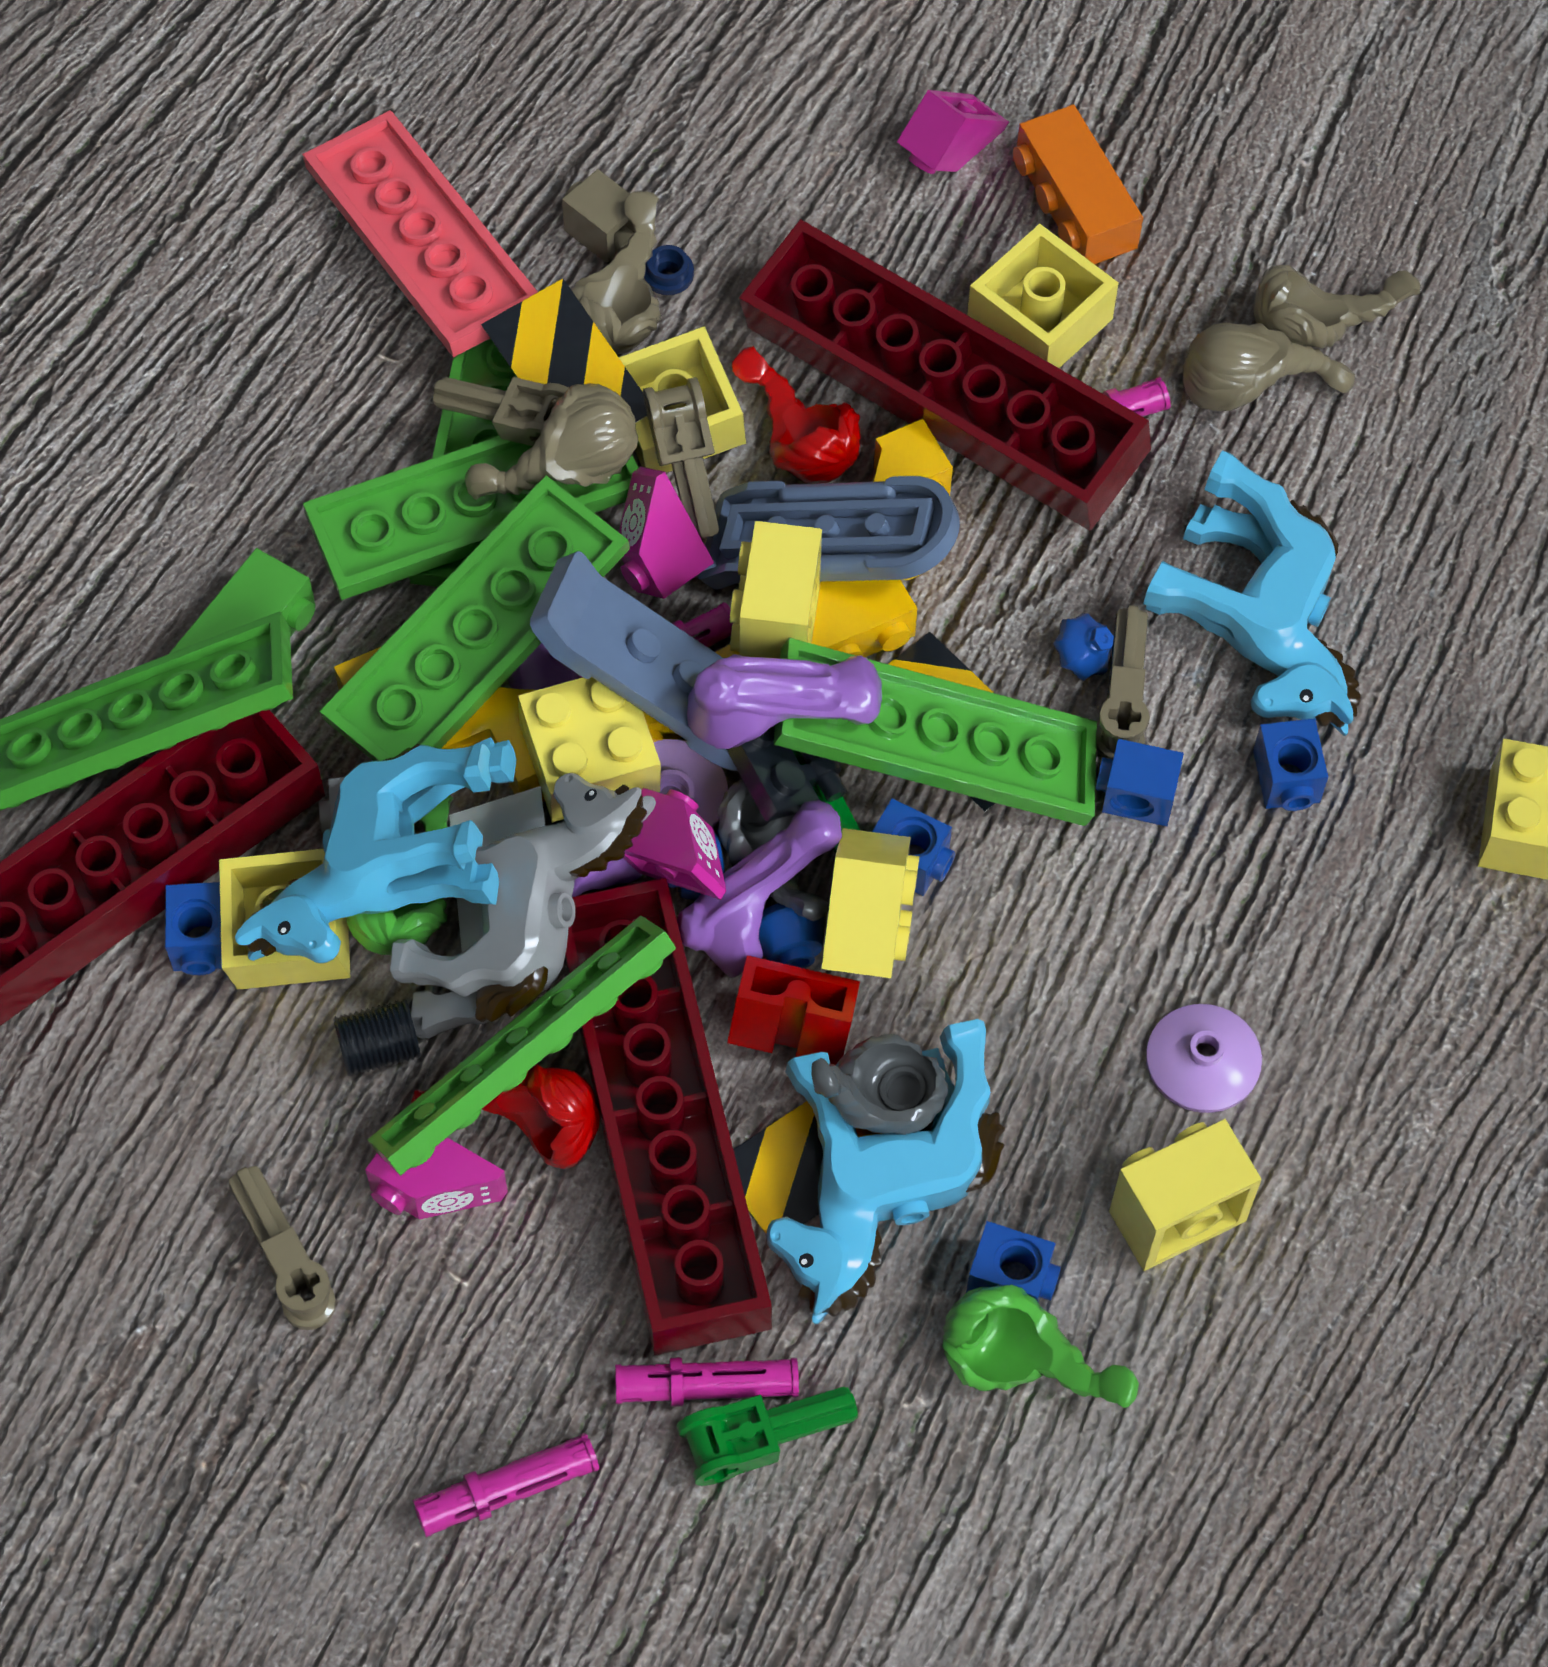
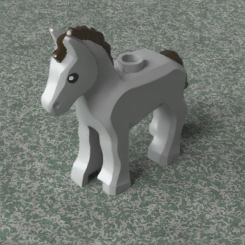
(534, 908)

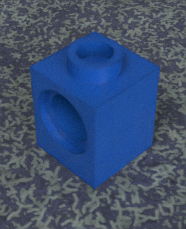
(1296, 745)
(1140, 782)
(924, 832)
(186, 909)
(1006, 1245)

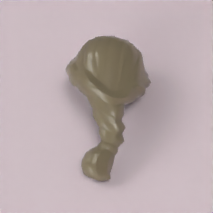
(618, 295)
(1320, 318)
(1237, 362)
(579, 444)

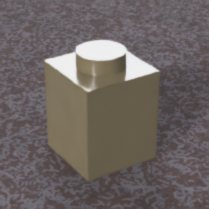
(597, 215)

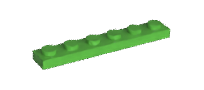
(521, 1044)

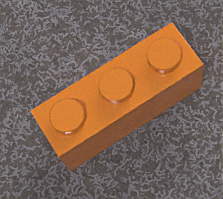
(1077, 185)

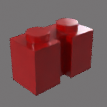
(792, 1009)

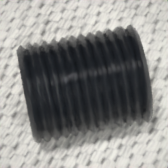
(377, 1037)

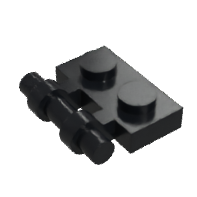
(779, 780)

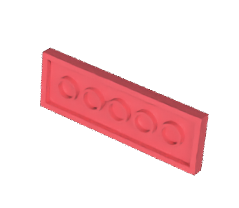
(419, 229)

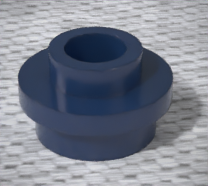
(669, 259)

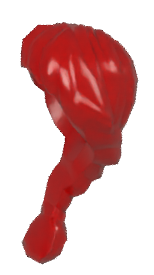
(807, 442)
(553, 1111)

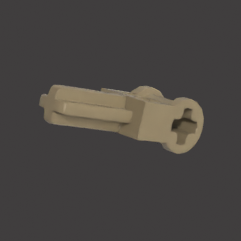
(514, 413)
(683, 440)
(1126, 685)
(284, 1252)

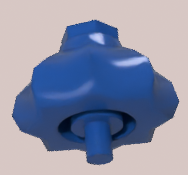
(1084, 646)

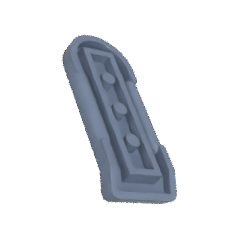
(867, 527)
(623, 646)

